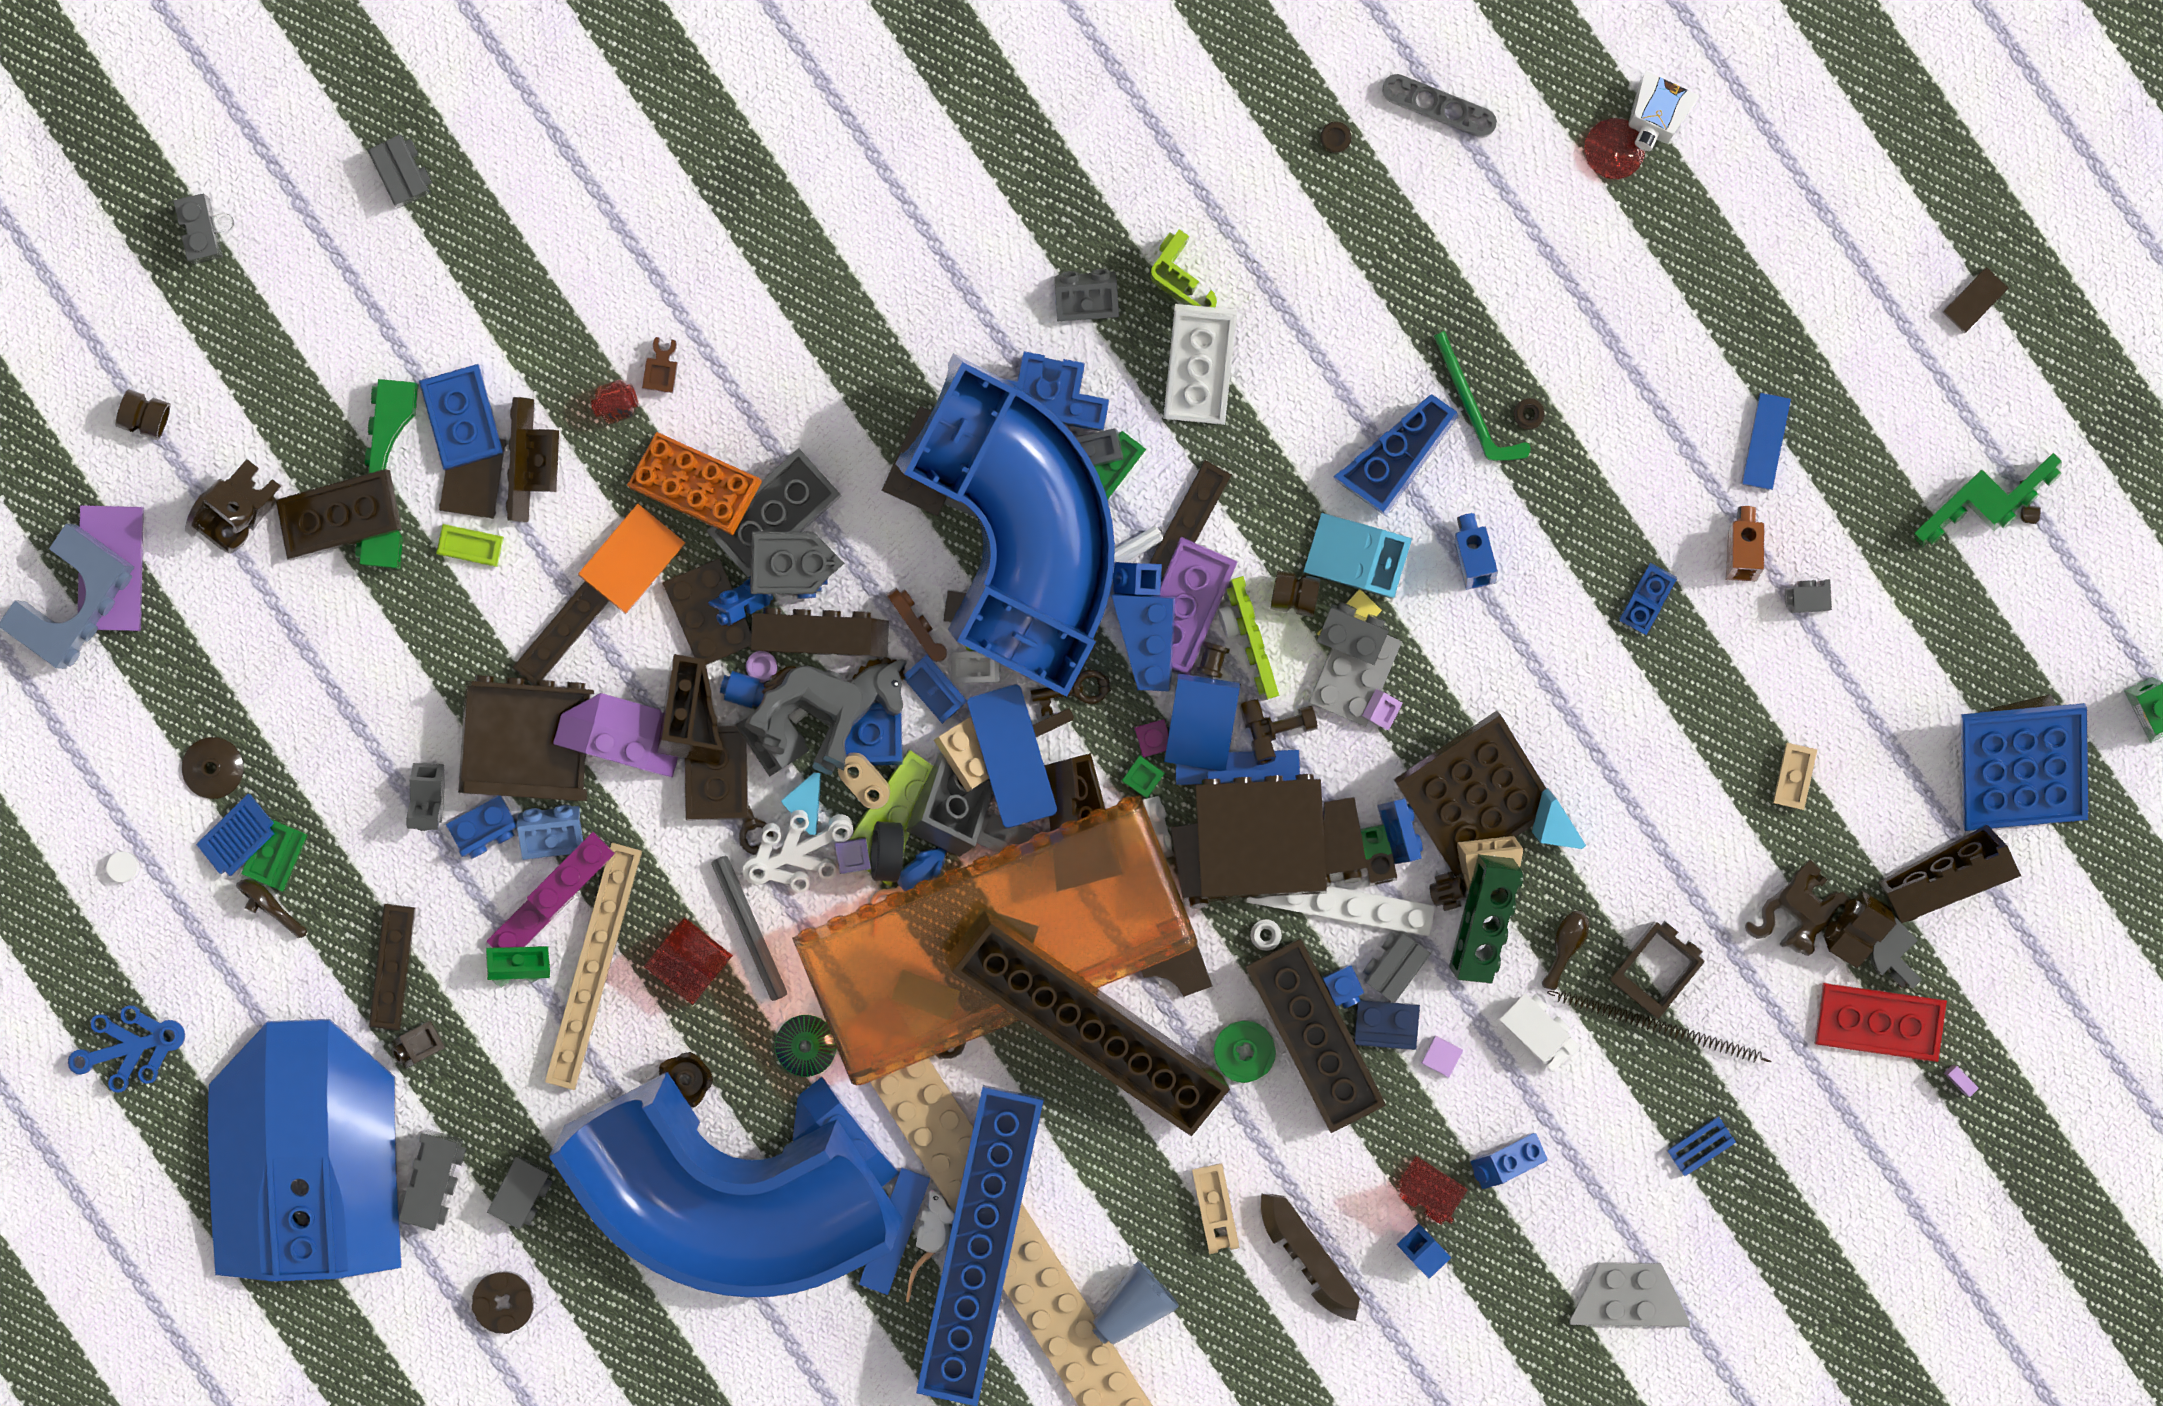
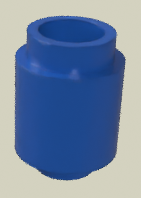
(742, 690)

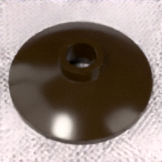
(228, 767)

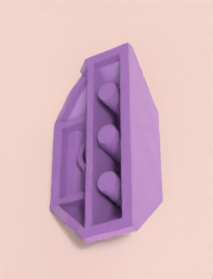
(616, 732)

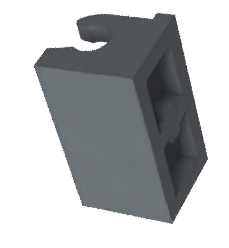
(996, 836)

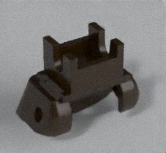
(212, 516)

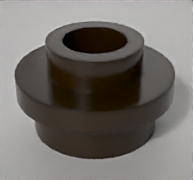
(1538, 410)

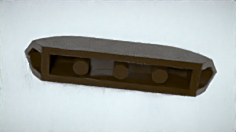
(1334, 1289)

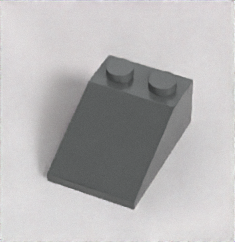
(947, 812)

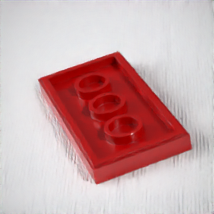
(1880, 1022)

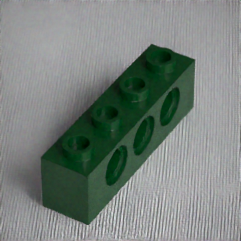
(1488, 875)

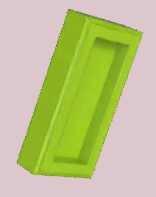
(470, 545)

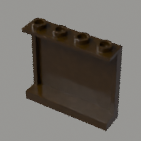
(511, 739)
(1261, 837)

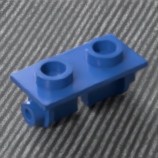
(732, 603)

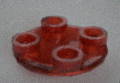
(1612, 149)

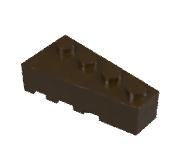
(819, 634)
(1073, 789)
(1950, 875)

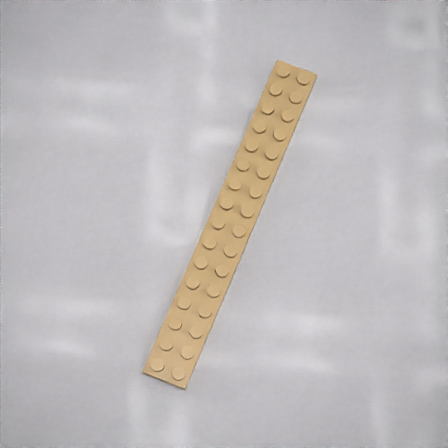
(1034, 1274)

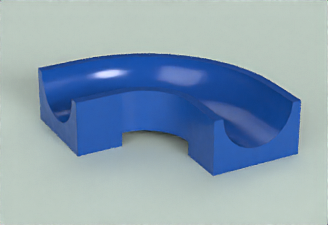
(1040, 522)
(720, 1217)

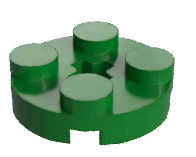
(1260, 1043)

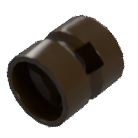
(144, 415)
(1295, 593)

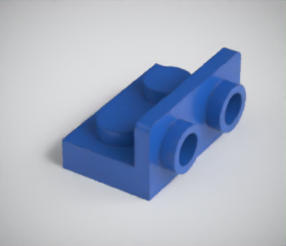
(482, 826)

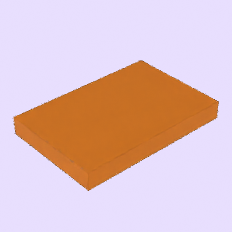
(631, 559)

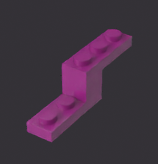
(553, 893)

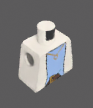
(1659, 110)

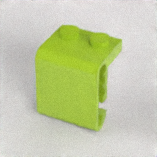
(1171, 277)

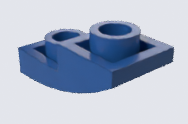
(1648, 598)

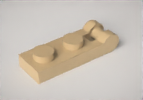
(1215, 1207)

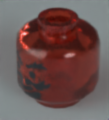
(615, 401)

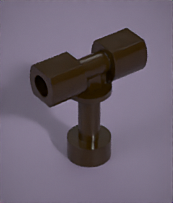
(1265, 730)

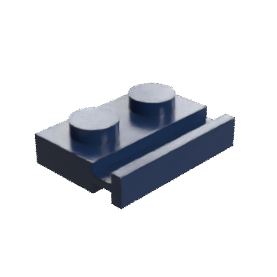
(1387, 1024)

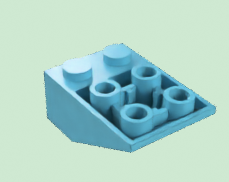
(1357, 555)

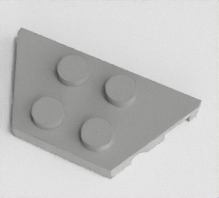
(1629, 1297)

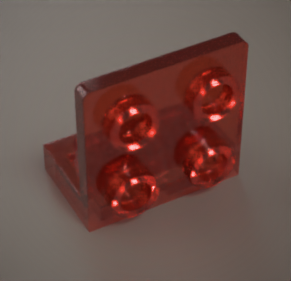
(1431, 1189)

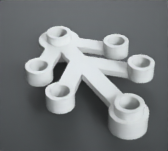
(794, 853)

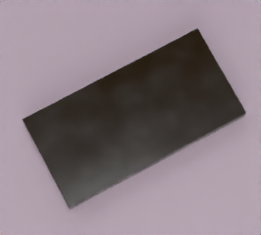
(338, 514)

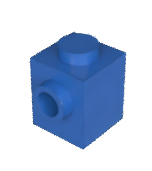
(1137, 578)
(1343, 986)
(1423, 1251)

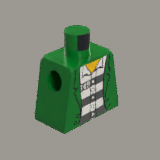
(2148, 706)

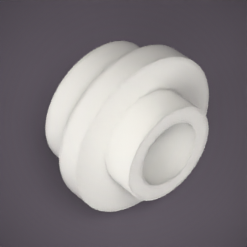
(1255, 935)

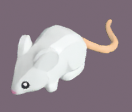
(933, 1233)

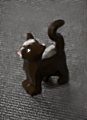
(1803, 906)

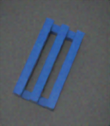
(1723, 1131)

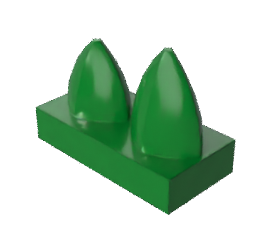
(517, 963)

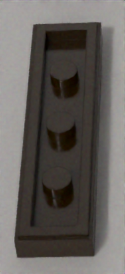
(1192, 512)
(560, 634)
(392, 967)

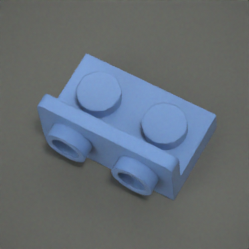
(549, 831)

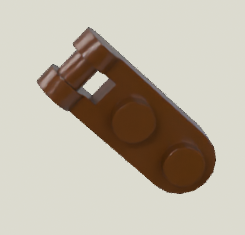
(919, 626)

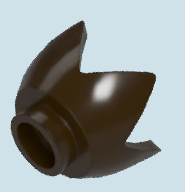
(699, 1072)

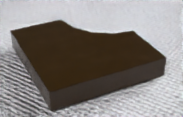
(1184, 971)

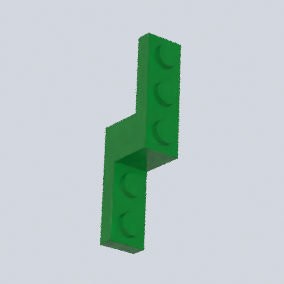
(1989, 501)

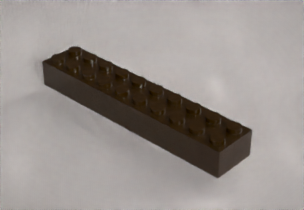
(1087, 1023)

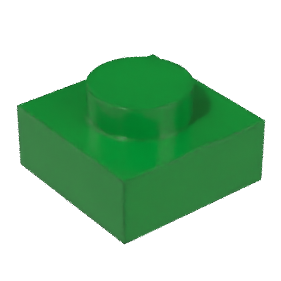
(1143, 776)

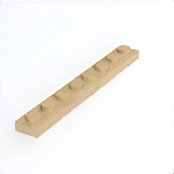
(593, 967)

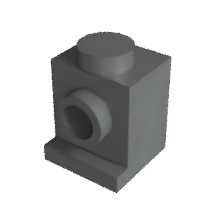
(1809, 597)

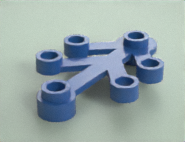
(132, 1046)

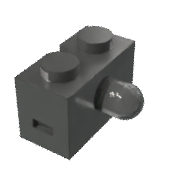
(202, 227)

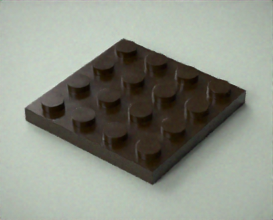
(1473, 789)

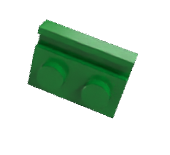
(277, 857)

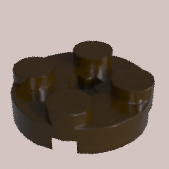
(520, 1298)

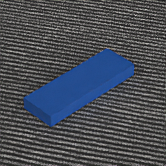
(1766, 441)

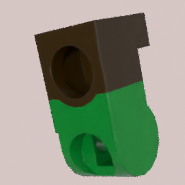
(1378, 855)

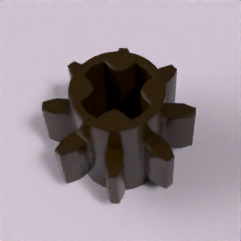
(1448, 891)

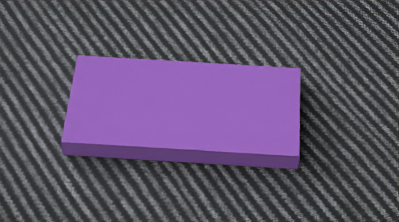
(122, 532)
(1198, 582)

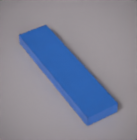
(907, 1200)

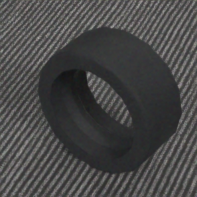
(887, 851)

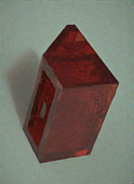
(688, 961)

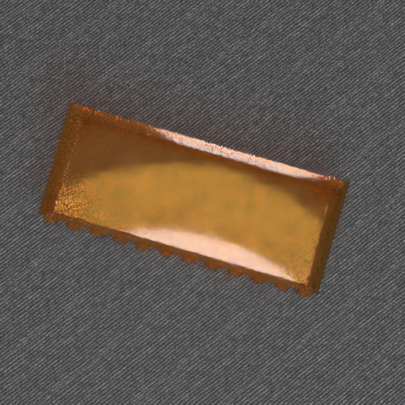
(1082, 893)

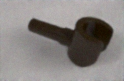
(2030, 514)

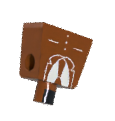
(1745, 558)

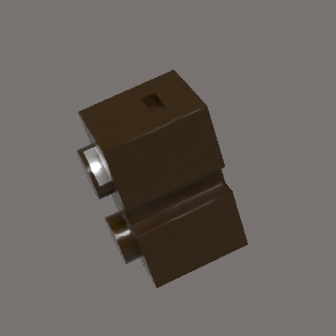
(1859, 928)

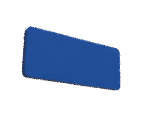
(1012, 756)

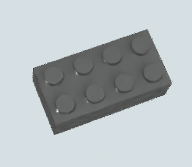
(783, 503)

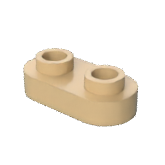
(864, 781)

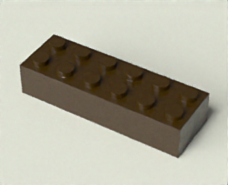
(1315, 1035)

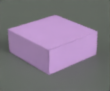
(1382, 709)
(1442, 1056)
(1961, 1081)

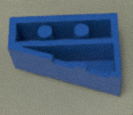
(1148, 637)

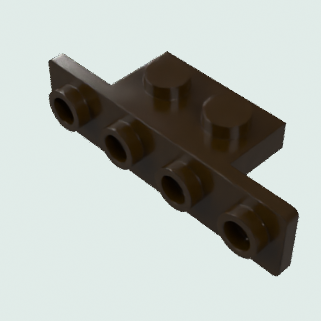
(532, 460)

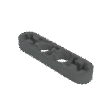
(1437, 110)

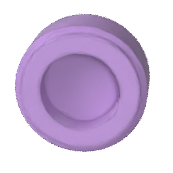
(761, 665)

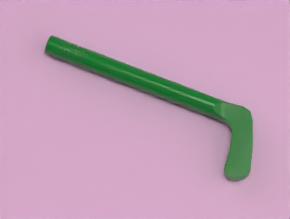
(1489, 449)

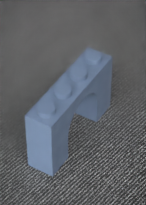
(103, 577)

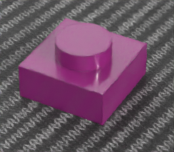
(1152, 737)

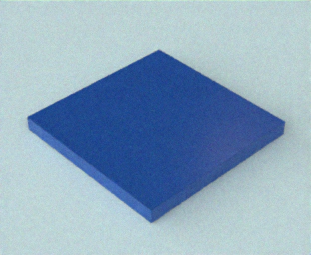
(2024, 766)

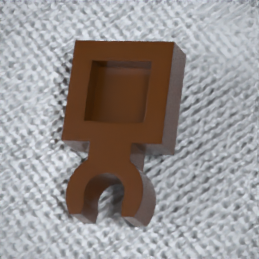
(661, 372)

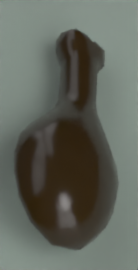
(262, 898)
(1568, 940)

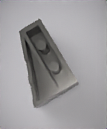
(432, 1180)

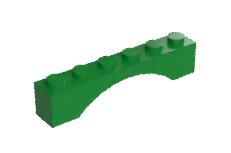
(393, 411)

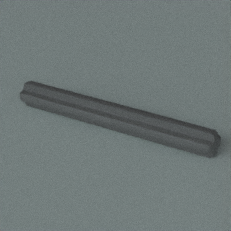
(749, 928)

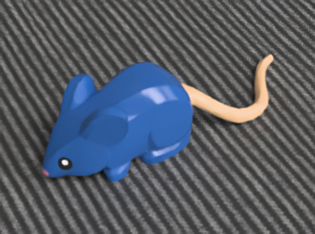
(924, 867)

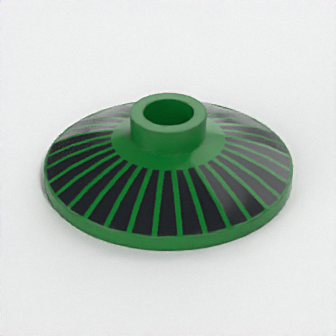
(822, 1045)

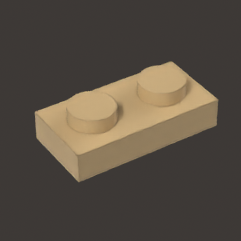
(1795, 776)

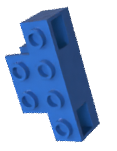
(1058, 388)

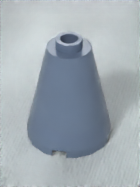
(1133, 1305)

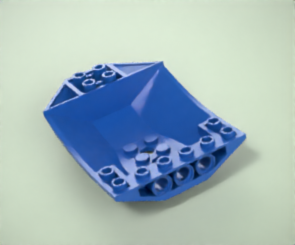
(313, 1110)

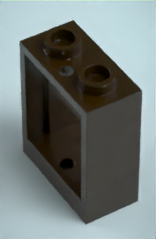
(1669, 934)

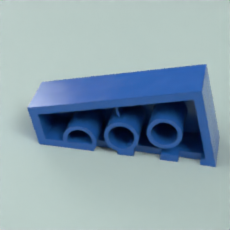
(1397, 456)

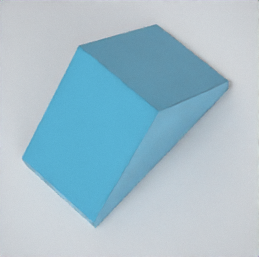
(806, 798)
(1553, 824)

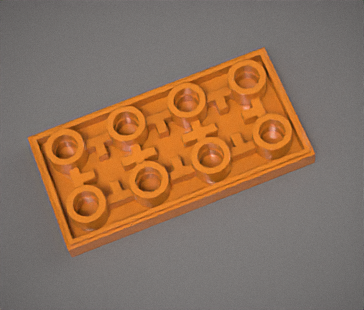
(694, 483)

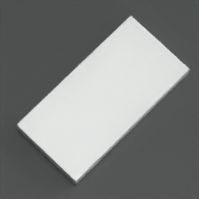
(1200, 364)

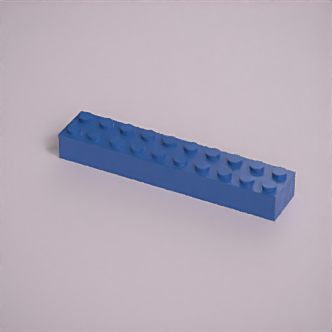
(980, 1245)

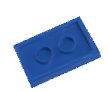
(461, 417)

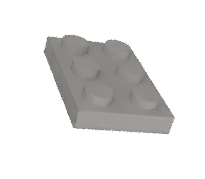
(1350, 683)

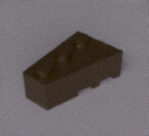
(688, 713)

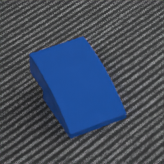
(1202, 722)

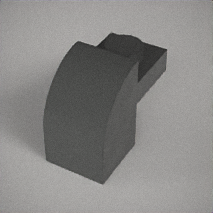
(426, 796)
(1888, 953)

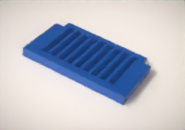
(237, 836)

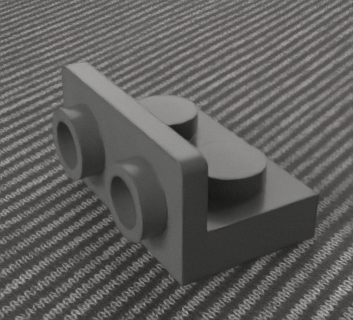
(1086, 295)

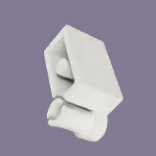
(1539, 1031)

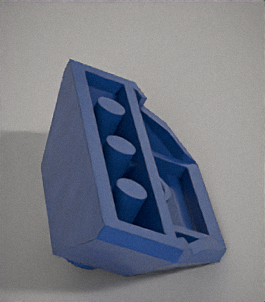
(820, 1106)

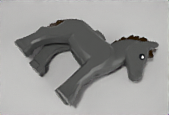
(830, 701)

